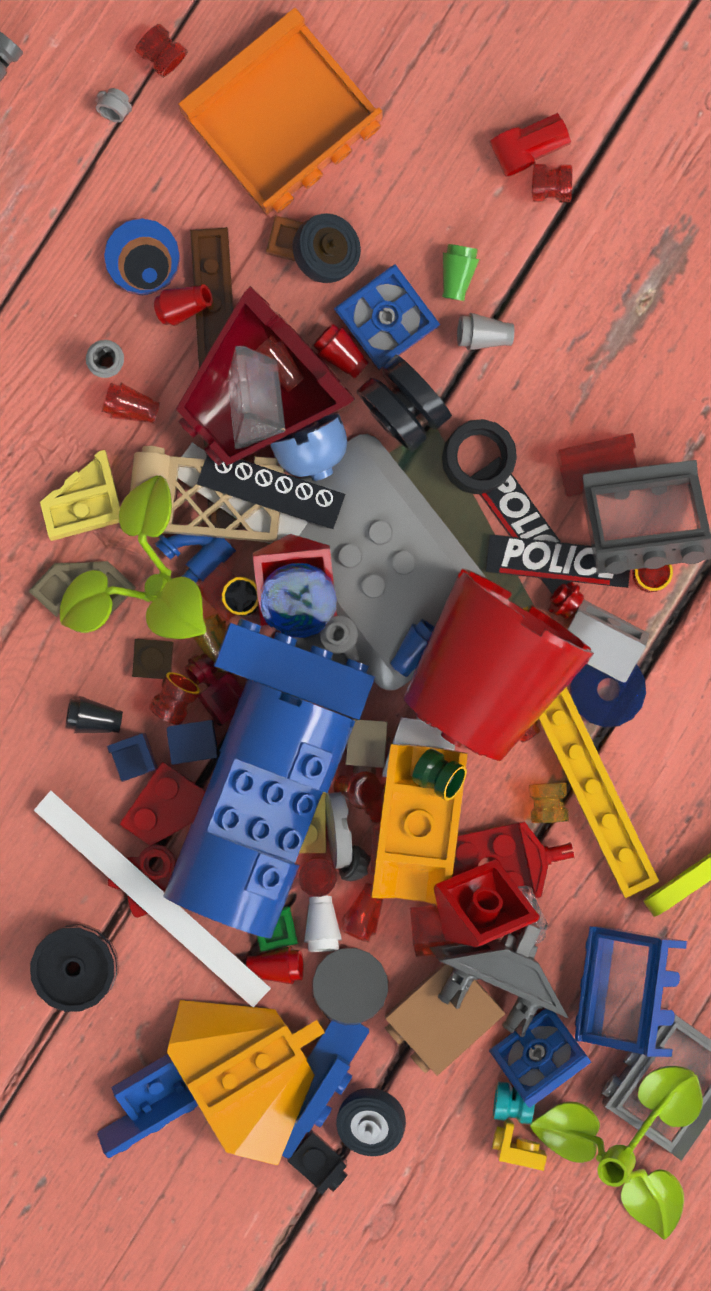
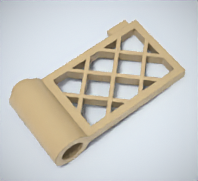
(154, 462)

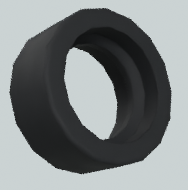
(503, 441)

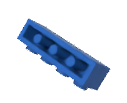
(294, 670)

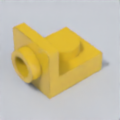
(524, 1153)

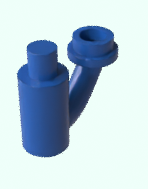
(205, 561)

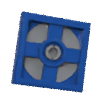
(387, 316)
(541, 1058)

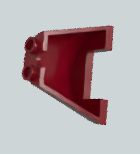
(207, 402)

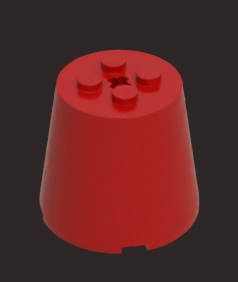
(491, 667)

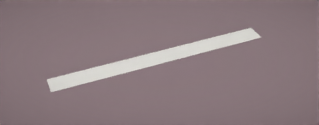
(151, 899)

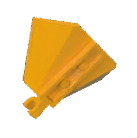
(243, 1073)

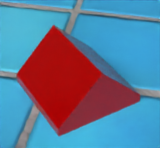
(287, 551)
(482, 905)

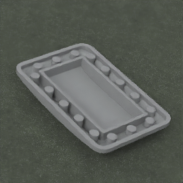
(387, 555)

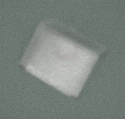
(254, 397)

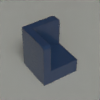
(192, 742)
(133, 757)

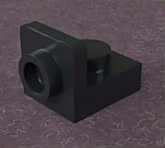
(319, 1163)

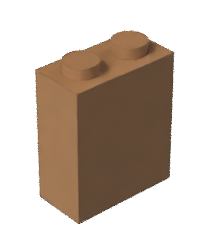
(440, 1030)

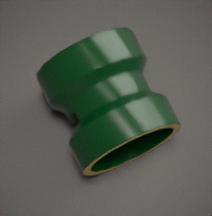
(437, 773)

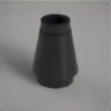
(92, 717)

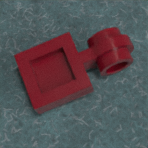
(221, 695)

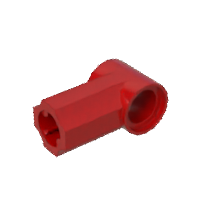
(520, 148)

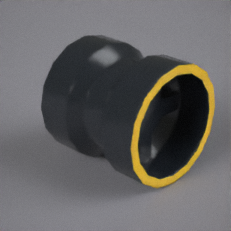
(236, 596)

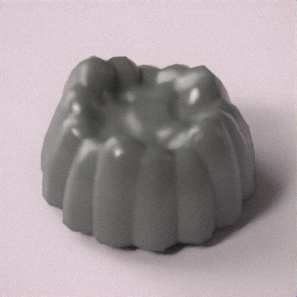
(358, 866)

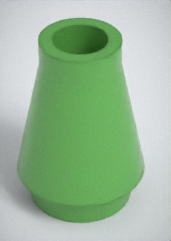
(458, 270)

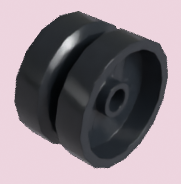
(408, 399)
(77, 990)

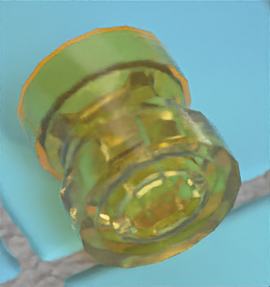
(548, 803)

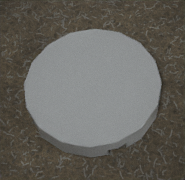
(337, 830)

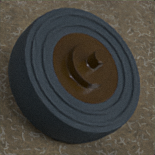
(326, 248)

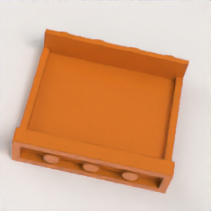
(280, 113)

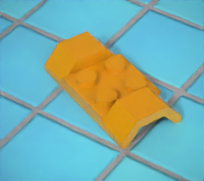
(415, 830)

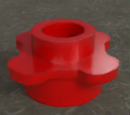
(566, 600)

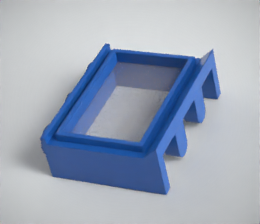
(625, 990)

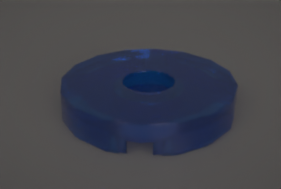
(602, 712)

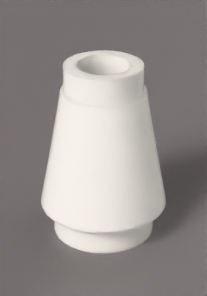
(322, 926)

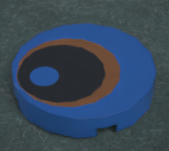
(142, 256)

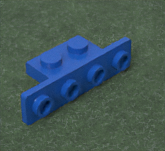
(330, 1065)
(151, 1101)

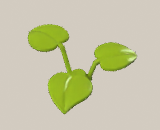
(176, 602)
(652, 1198)

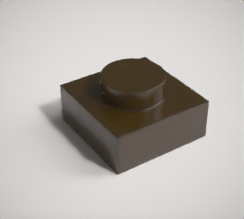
(152, 658)

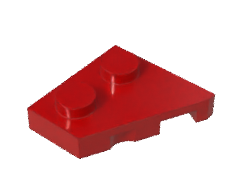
(163, 806)

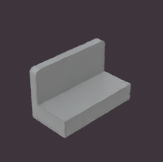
(614, 641)

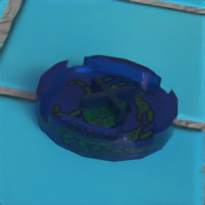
(298, 600)

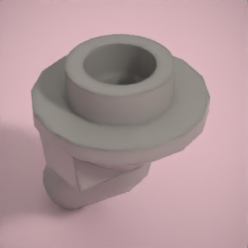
(340, 637)

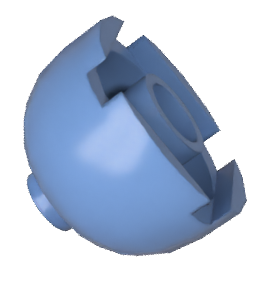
(313, 448)

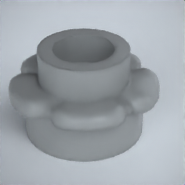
(113, 105)

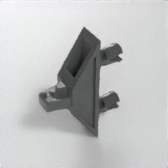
(505, 964)

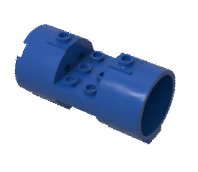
(258, 809)

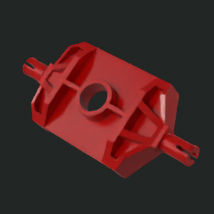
(515, 850)

